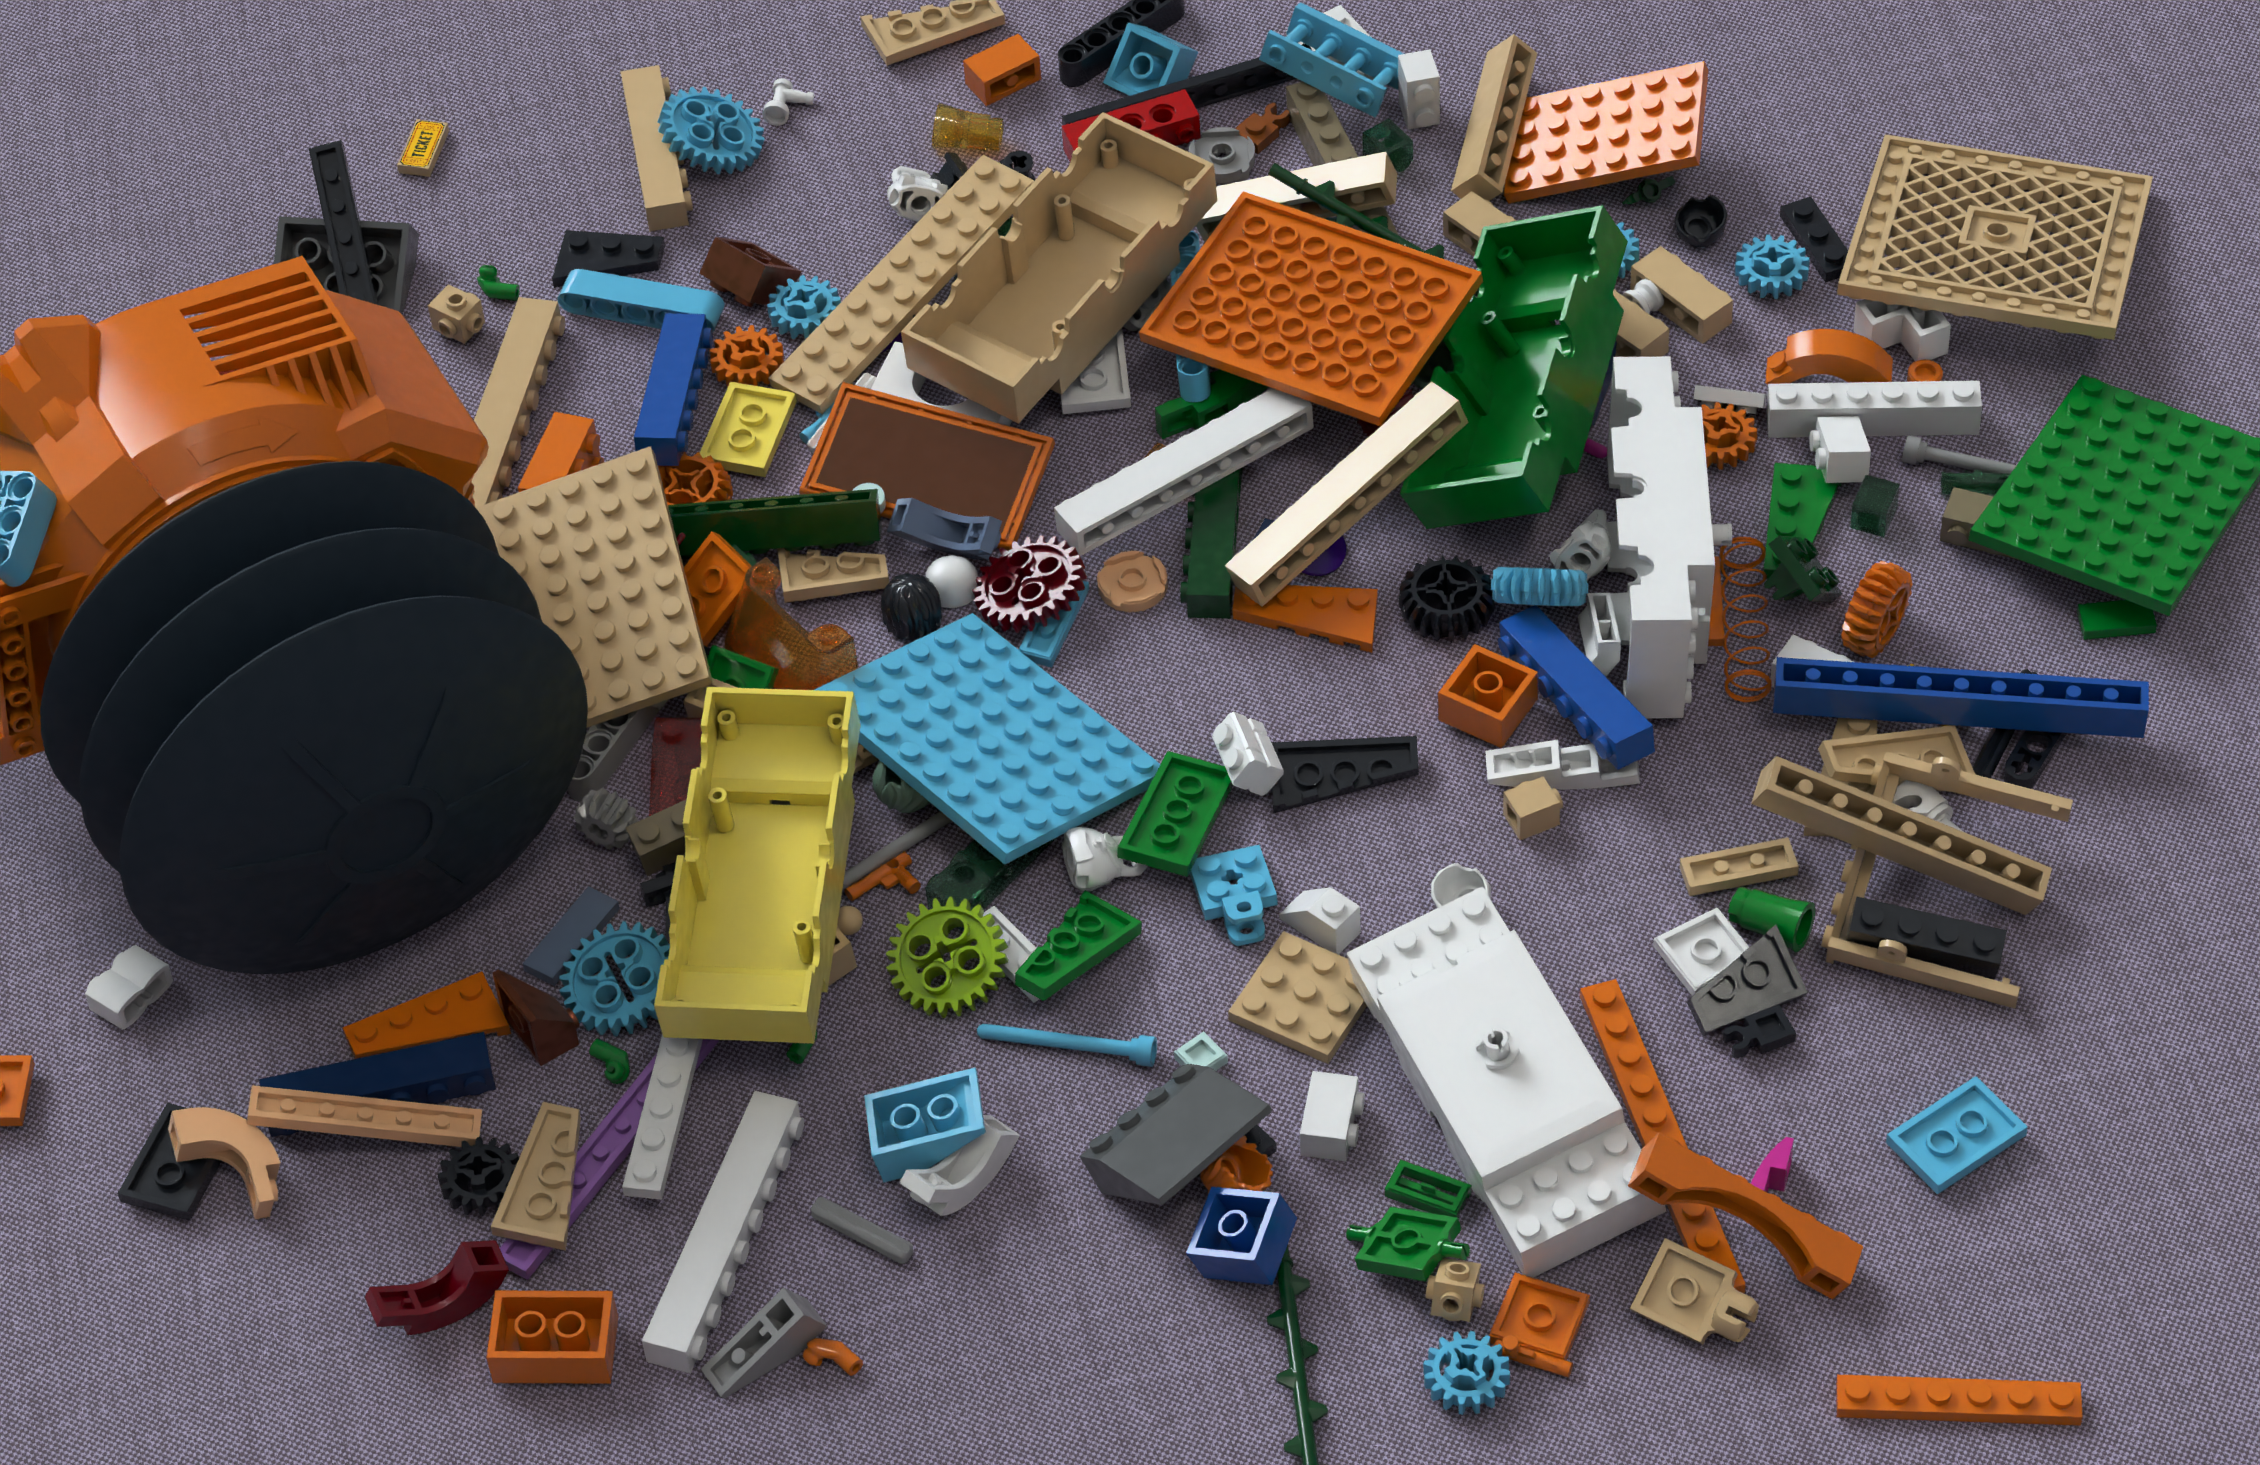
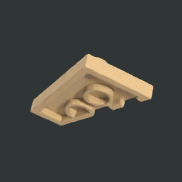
(825, 576)

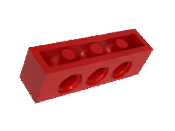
(1165, 117)

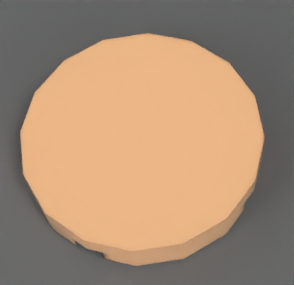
(1132, 581)

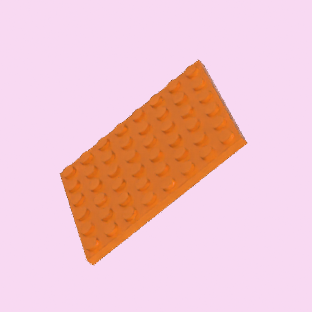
(1311, 308)

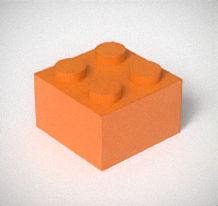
(1488, 696)

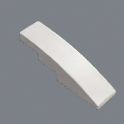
(1561, 767)

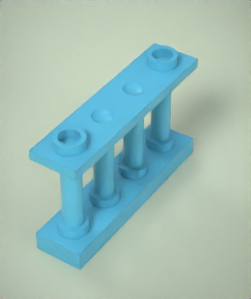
(1342, 43)

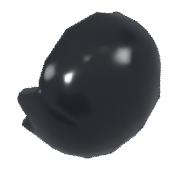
(1701, 221)

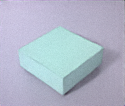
(1201, 1052)

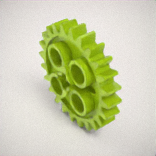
(960, 985)

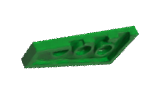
(1797, 506)
(1081, 941)

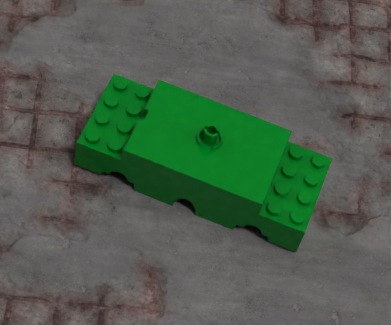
(1518, 374)

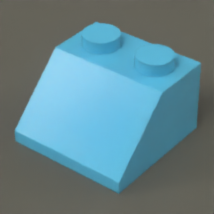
(1148, 61)

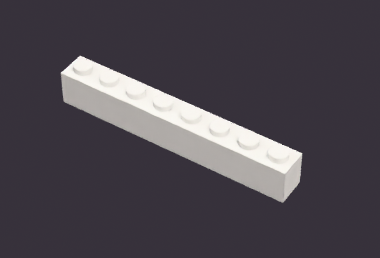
(1182, 469)
(723, 1232)

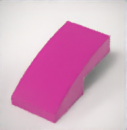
(1775, 1167)

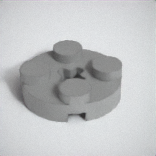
(1237, 149)

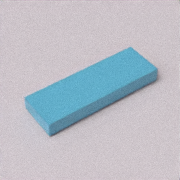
(1044, 643)

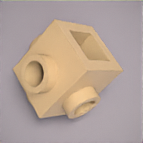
(456, 314)
(1455, 1289)

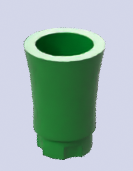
(1761, 911)

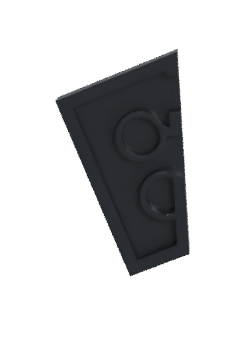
(607, 254)

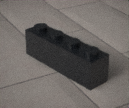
(1929, 936)

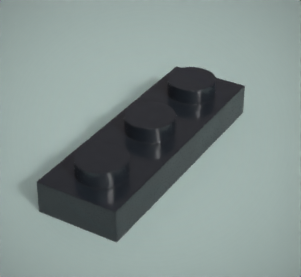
(1816, 236)

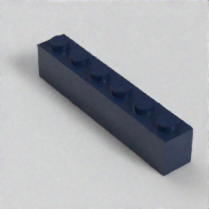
(411, 1074)

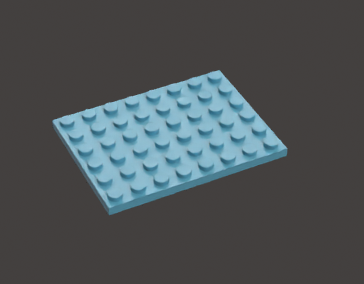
(992, 738)

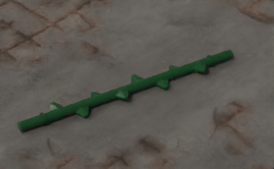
(1345, 215)
(1298, 1350)

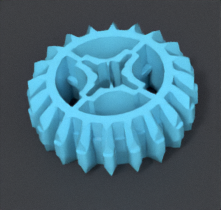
(1539, 586)

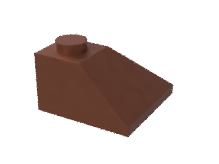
(536, 1018)

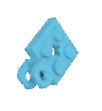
(1237, 903)

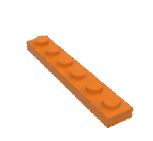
(1959, 1399)

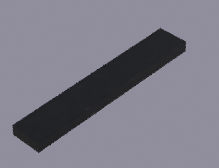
(342, 221)

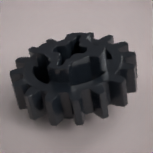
(477, 1175)

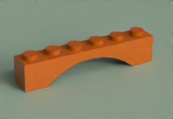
(1813, 1250)

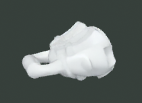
(913, 192)
(1587, 547)
(1093, 859)

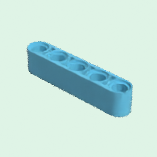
(634, 299)

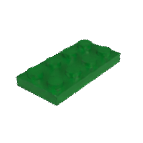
(1176, 814)

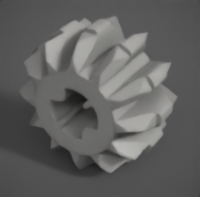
(604, 818)

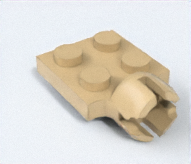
(1693, 1296)

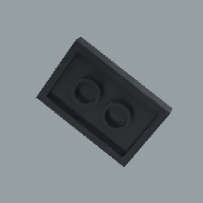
(161, 1182)

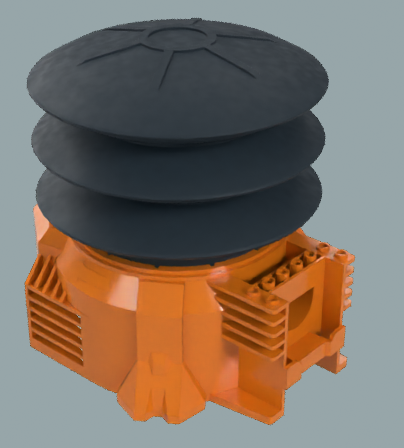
(274, 623)

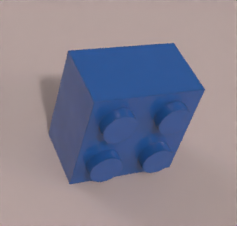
(1241, 1235)

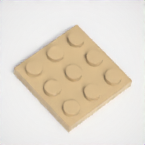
(1300, 998)

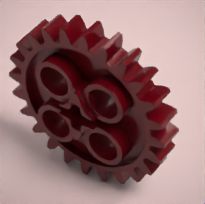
(1029, 583)

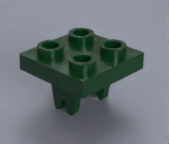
(1801, 572)

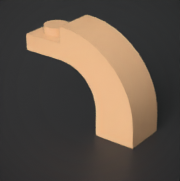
(227, 1137)

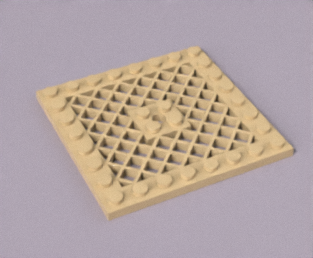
(1996, 237)

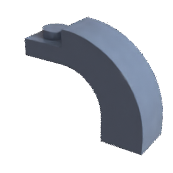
(945, 530)

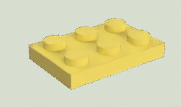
(748, 428)

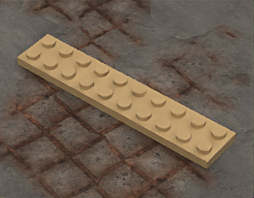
(900, 284)

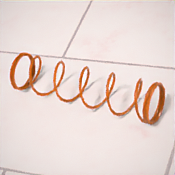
(1744, 567)

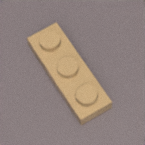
(1739, 866)

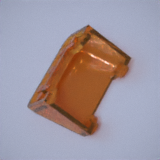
(771, 636)

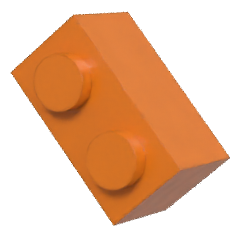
(1002, 69)

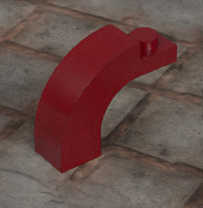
(447, 1296)

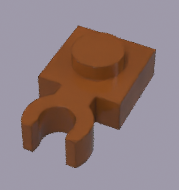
(1264, 128)

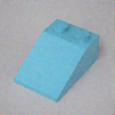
(923, 1122)

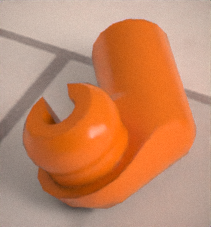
(833, 1350)

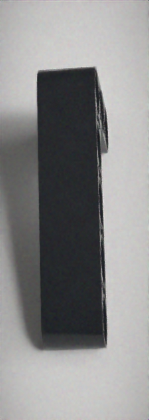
(1095, 48)

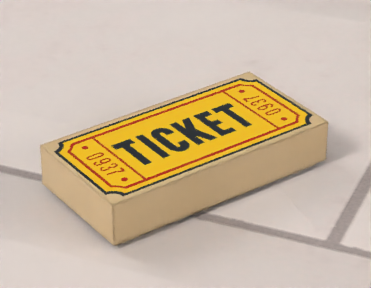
(423, 148)

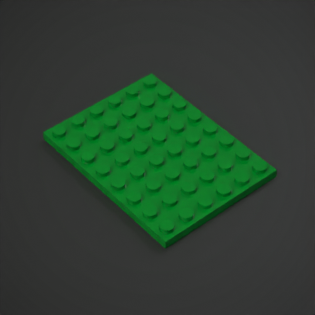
(2122, 495)

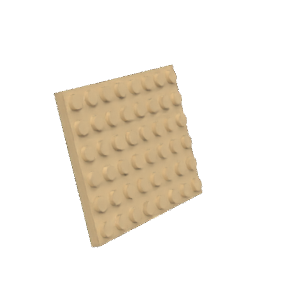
(608, 580)

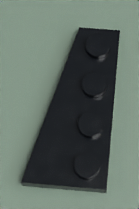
(1339, 767)

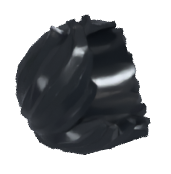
(911, 606)

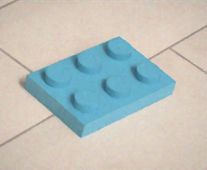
(1956, 1135)

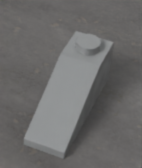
(764, 1342)

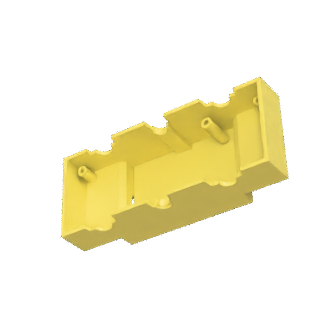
(760, 878)

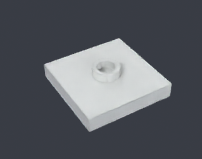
(1700, 948)

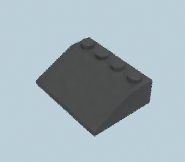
(389, 249)
(1172, 1135)

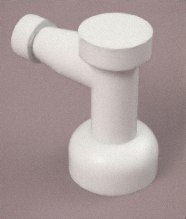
(776, 111)

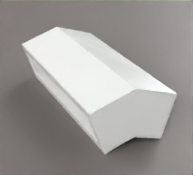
(1600, 632)

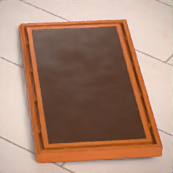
(929, 456)

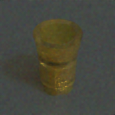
(966, 129)

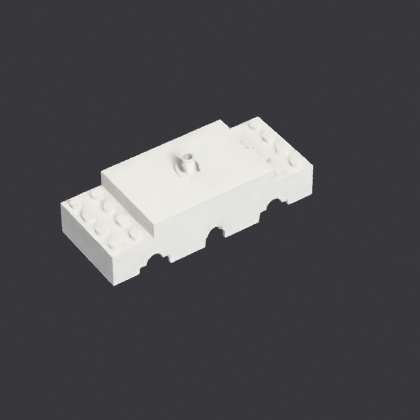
(1660, 534)
(1505, 1080)

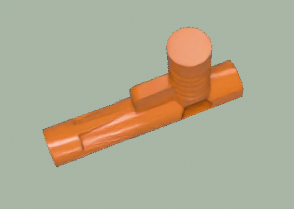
(887, 877)
(1514, 1352)

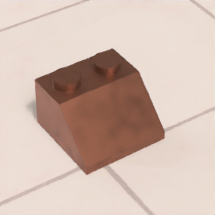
(746, 270)

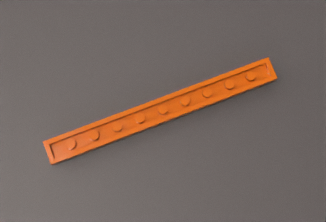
(1650, 1111)

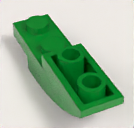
(1226, 394)

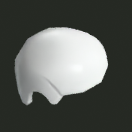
(953, 579)
(1455, 882)

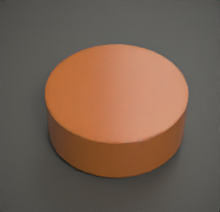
(1924, 371)

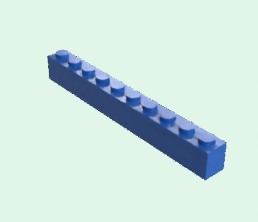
(1961, 697)

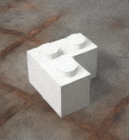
(1920, 331)

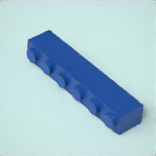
(673, 387)
(1577, 688)

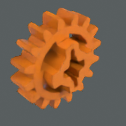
(746, 356)
(1727, 435)

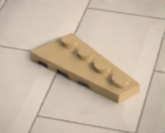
(915, 33)
(1855, 757)

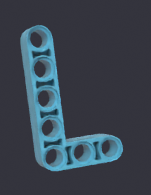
(24, 520)

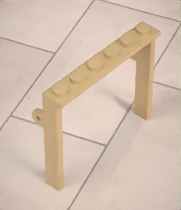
(1892, 955)

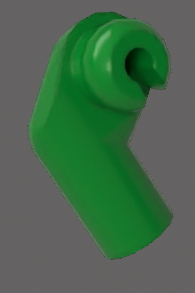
(493, 287)
(615, 1060)

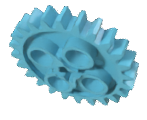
(688, 129)
(589, 994)

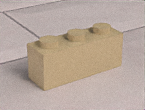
(1687, 295)

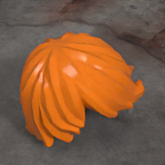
(1239, 1169)

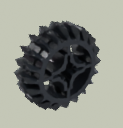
(1425, 602)

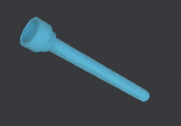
(1140, 1049)

